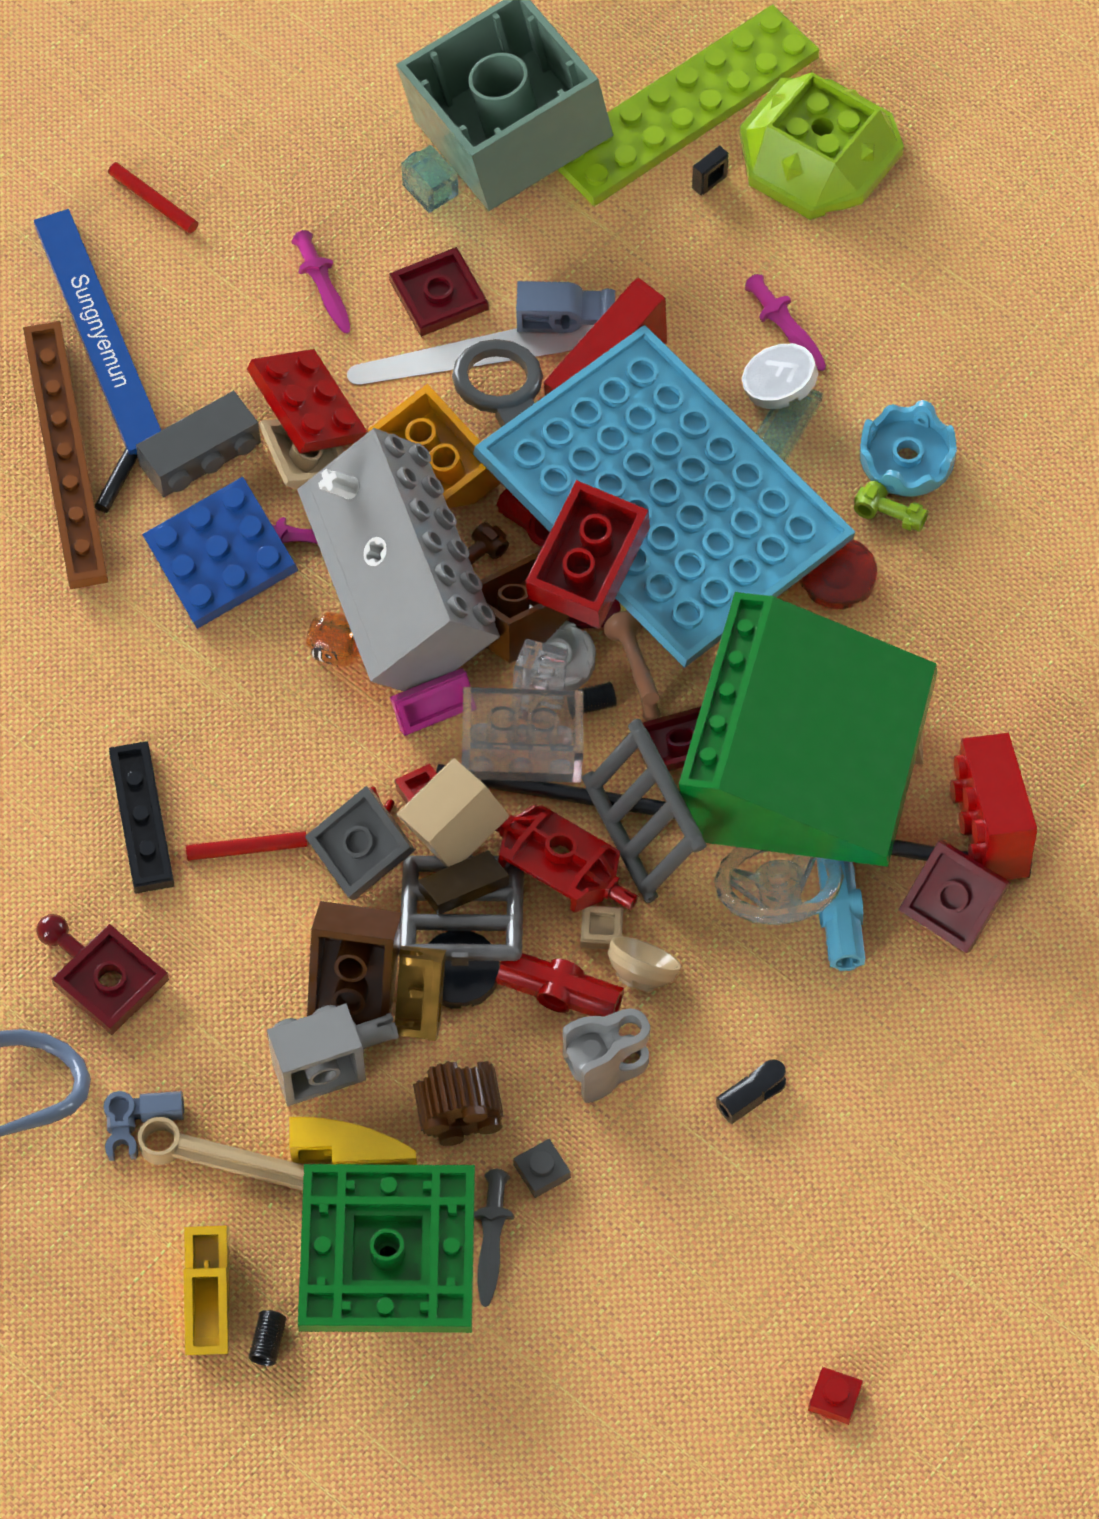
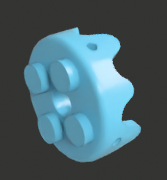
(910, 428)

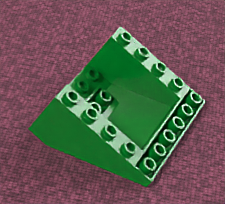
(805, 735)

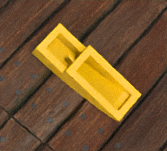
(344, 1143)
(206, 1290)

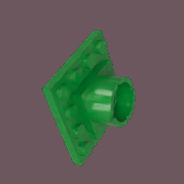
(387, 1248)

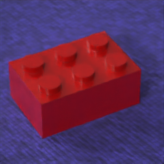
(587, 554)
(994, 805)

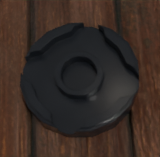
(467, 983)

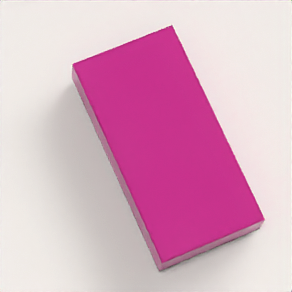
(430, 702)

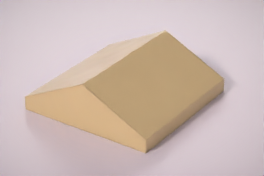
(294, 466)
(453, 814)

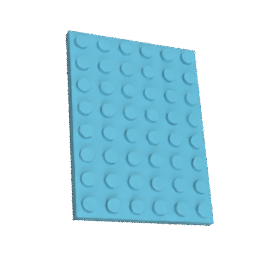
(715, 493)

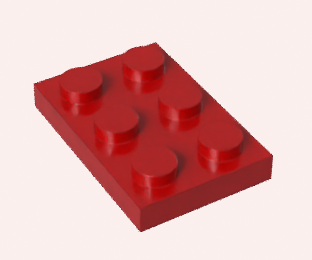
(306, 400)

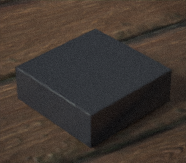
(710, 170)

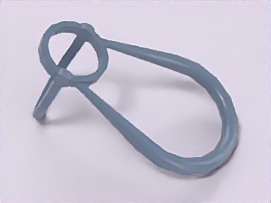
(70, 1058)

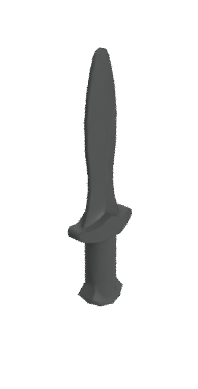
(492, 1219)

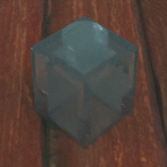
(429, 178)

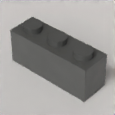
(198, 444)

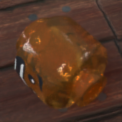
(332, 640)

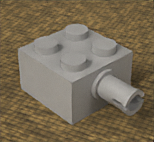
(323, 1051)

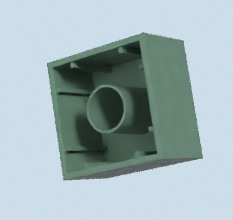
(505, 100)

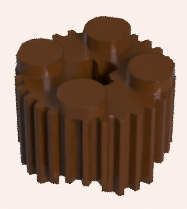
(458, 1102)

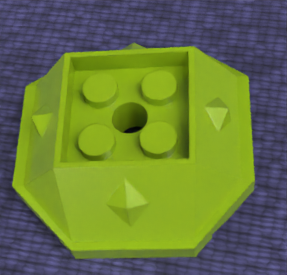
(818, 145)

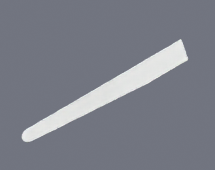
(443, 357)

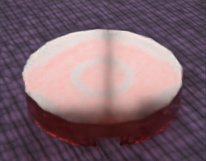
(843, 577)

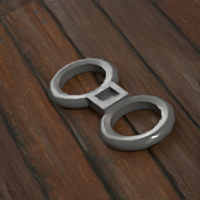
(505, 406)

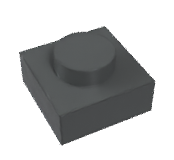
(542, 1168)

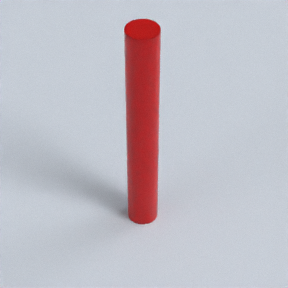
(153, 197)
(246, 846)

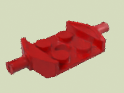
(582, 875)

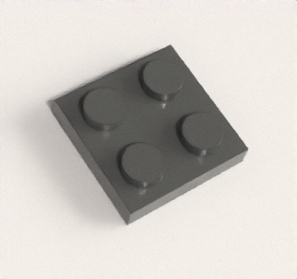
(360, 843)

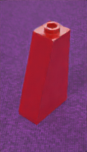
(633, 309)

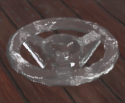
(774, 887)

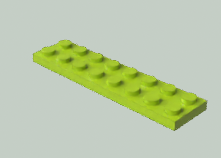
(691, 102)

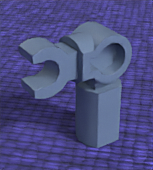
(123, 1110)

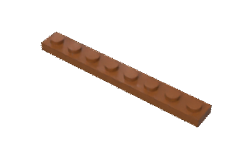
(65, 455)

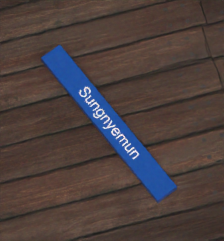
(97, 328)

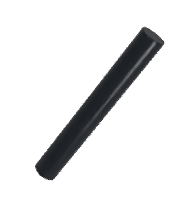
(115, 481)

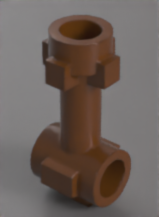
(487, 540)

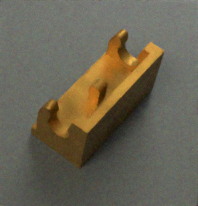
(420, 992)

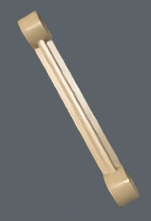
(219, 1156)

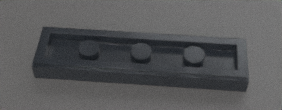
(141, 817)

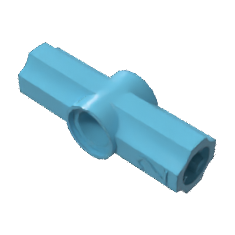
(843, 921)

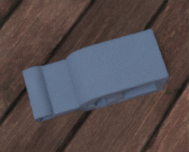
(559, 306)

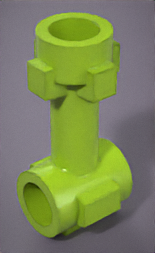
(873, 499)

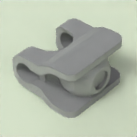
(597, 1051)

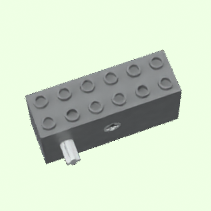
(397, 561)

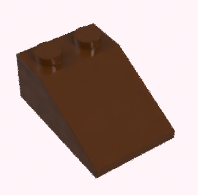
(514, 613)
(354, 959)

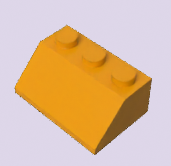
(451, 444)

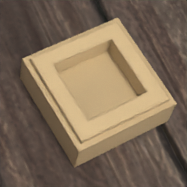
(600, 926)

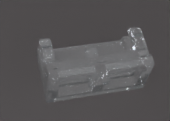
(540, 667)

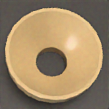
(642, 964)

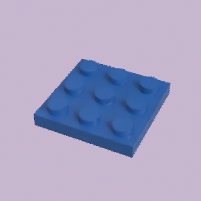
(220, 552)

